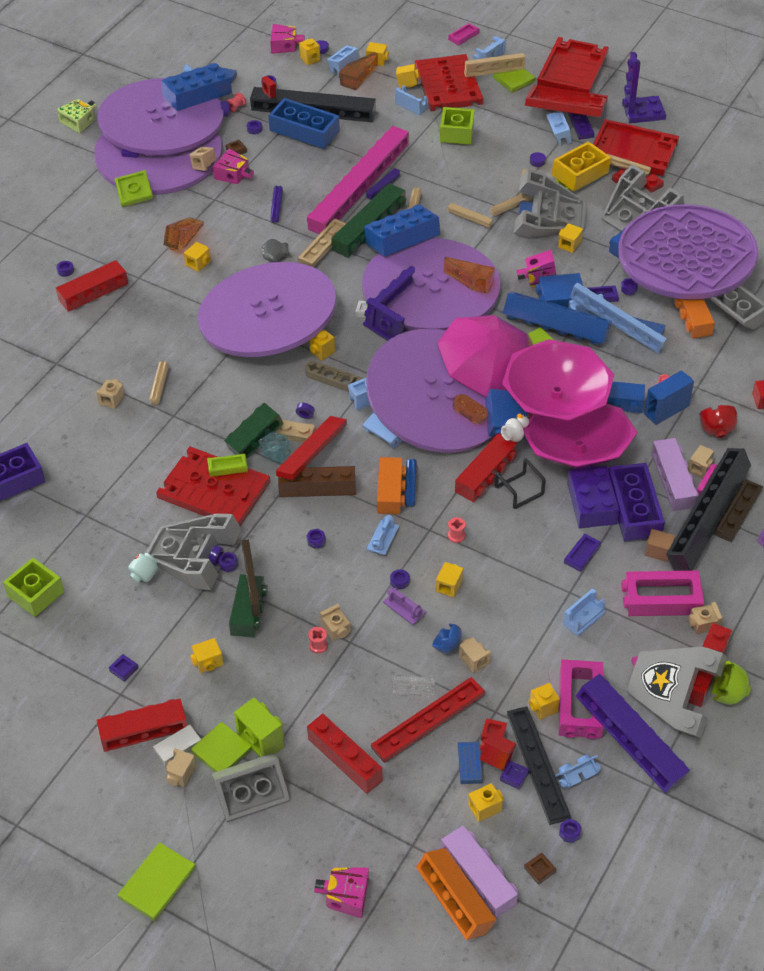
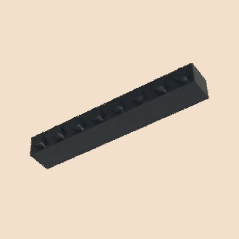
(344, 106)
(708, 510)

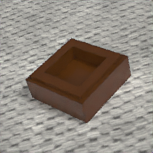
(237, 146)
(540, 868)

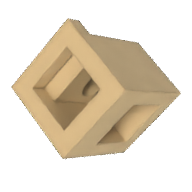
(202, 158)
(113, 390)
(701, 461)
(703, 617)
(335, 622)
(474, 654)
(180, 768)

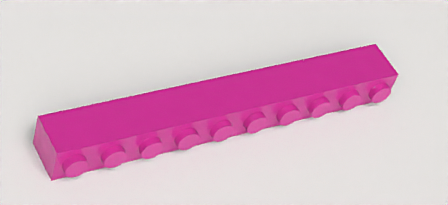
(358, 179)

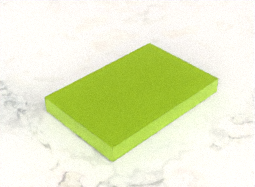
(156, 881)

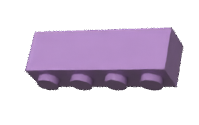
(674, 474)
(480, 871)

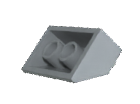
(742, 306)
(250, 786)

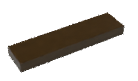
(738, 510)
(249, 569)

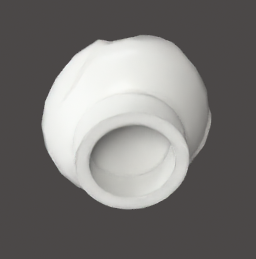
(514, 429)

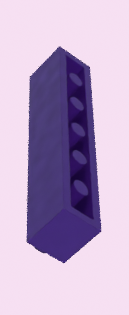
(632, 733)

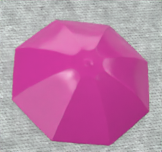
(479, 351)
(558, 380)
(583, 440)

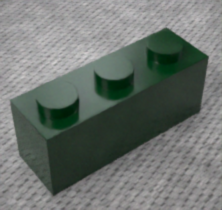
(258, 425)
(241, 618)

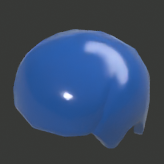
(448, 639)

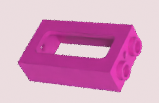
(661, 605)
(568, 725)

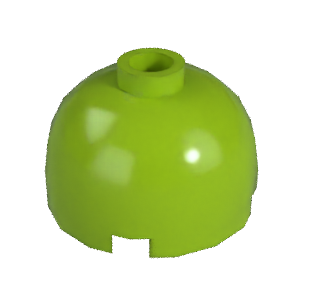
(732, 684)

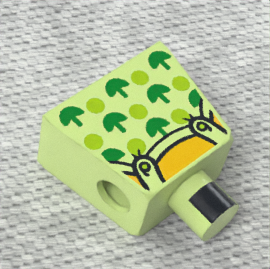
(77, 114)

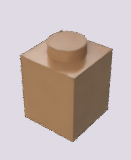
(659, 544)

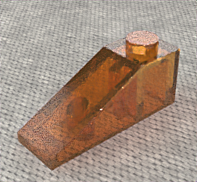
(356, 72)
(181, 233)
(472, 275)

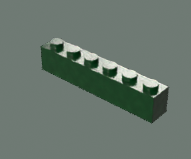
(352, 234)

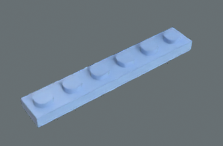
(618, 317)

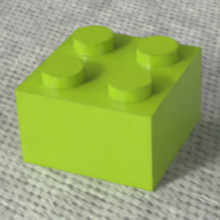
(457, 125)
(33, 587)
(259, 728)

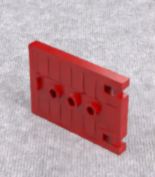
(572, 65)
(446, 83)
(566, 100)
(637, 144)
(214, 494)

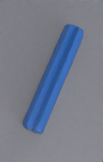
(410, 486)

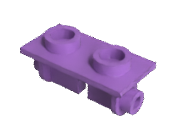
(404, 606)

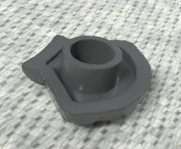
(274, 250)

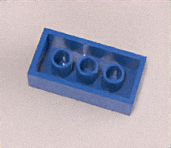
(196, 86)
(304, 123)
(402, 230)

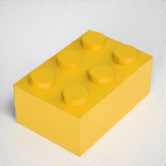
(581, 166)

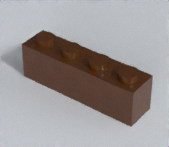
(320, 482)

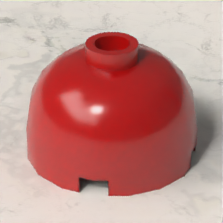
(719, 421)

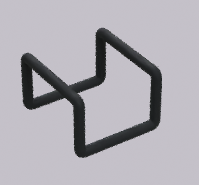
(506, 482)

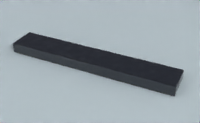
(538, 765)

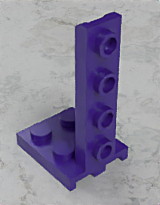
(643, 108)
(379, 317)

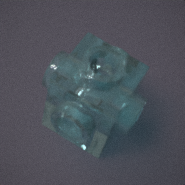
(275, 446)

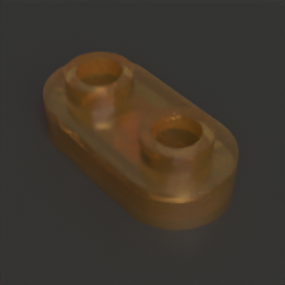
(470, 408)

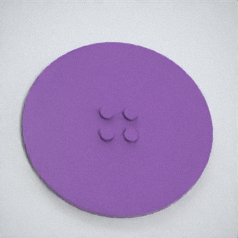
(146, 123)
(165, 172)
(688, 251)
(434, 296)
(267, 309)
(416, 395)

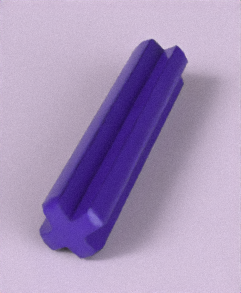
(389, 178)
(276, 204)

